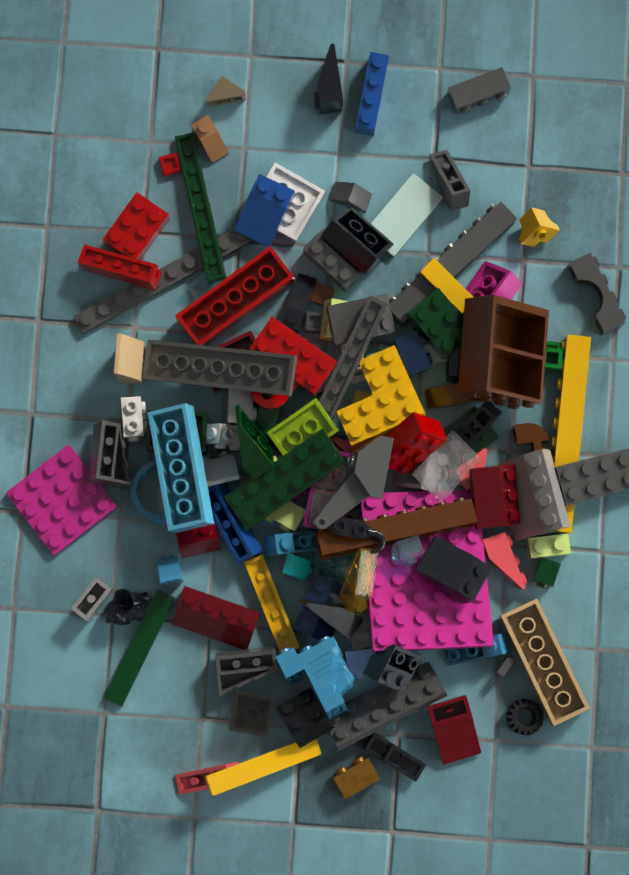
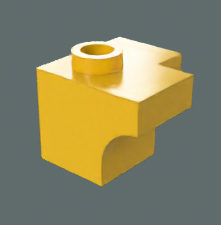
(536, 228)

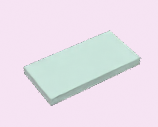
(406, 212)

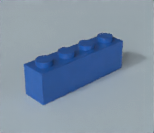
(371, 93)
(238, 539)

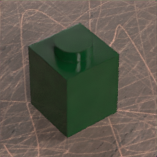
(546, 573)

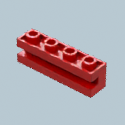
(119, 267)

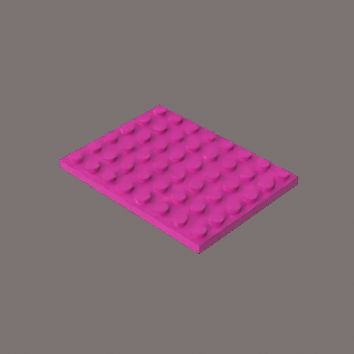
(411, 608)

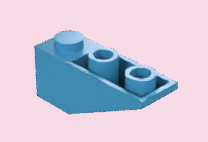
(290, 543)
(463, 655)

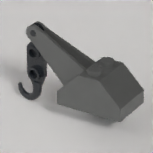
(364, 480)

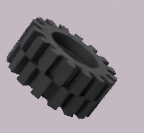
(513, 721)

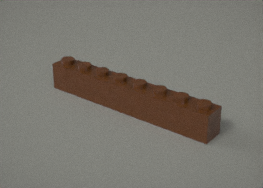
(403, 525)

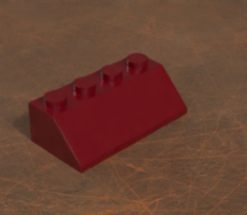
(215, 618)

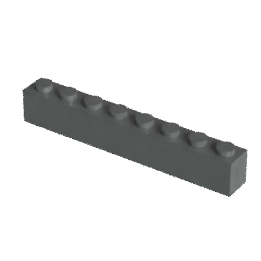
(456, 257)

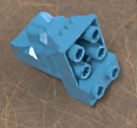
(325, 670)

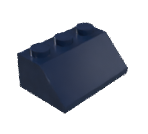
(323, 590)

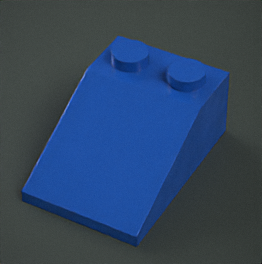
(264, 210)

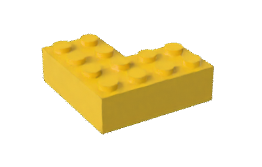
(388, 406)

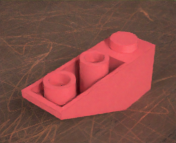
(500, 554)

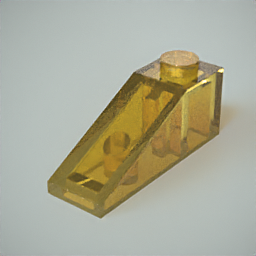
(359, 582)

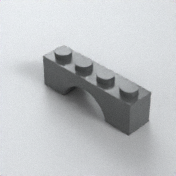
(586, 271)

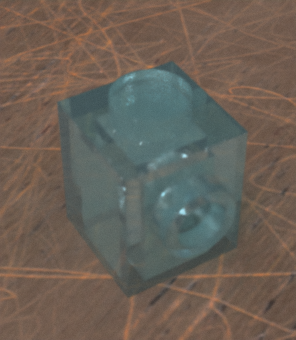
(407, 551)

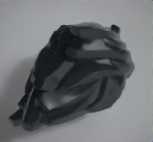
(125, 606)

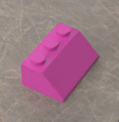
(494, 281)

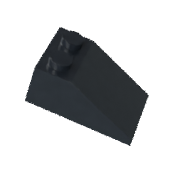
(329, 91)
(453, 570)

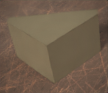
(224, 93)

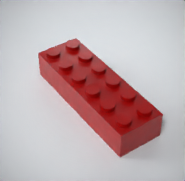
(235, 297)

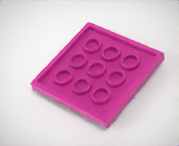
(60, 500)

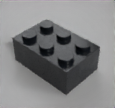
(357, 239)

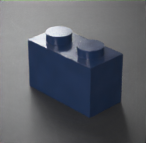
(413, 354)

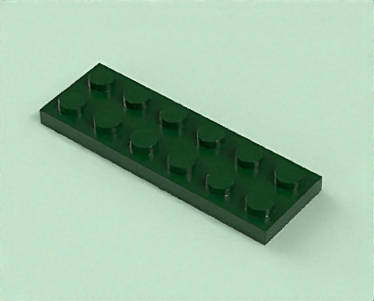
(288, 479)

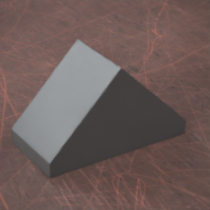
(351, 195)

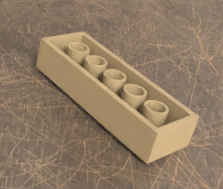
(544, 662)

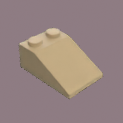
(129, 359)

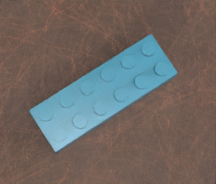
(180, 468)

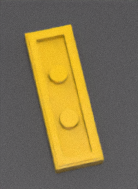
(442, 279)

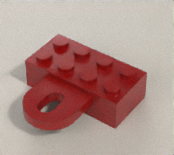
(311, 366)

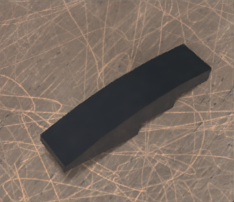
(392, 755)

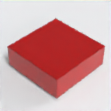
(170, 164)

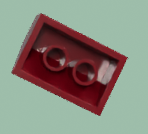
(495, 495)

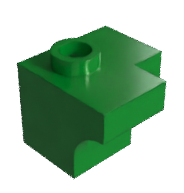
(553, 356)

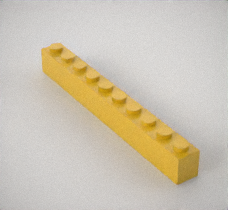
(570, 406)

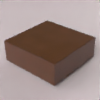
(321, 293)

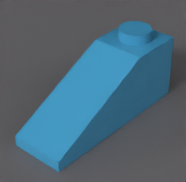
(169, 570)

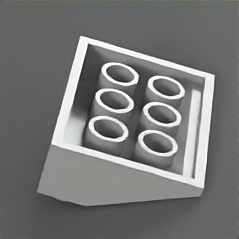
(538, 496)

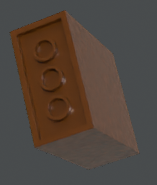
(503, 351)

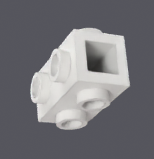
(133, 424)
(223, 436)

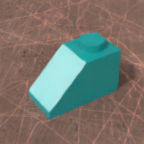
(297, 567)

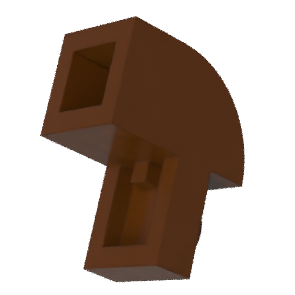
(530, 434)

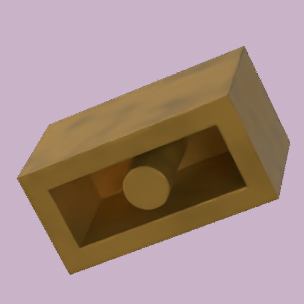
(356, 777)

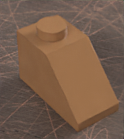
(209, 139)

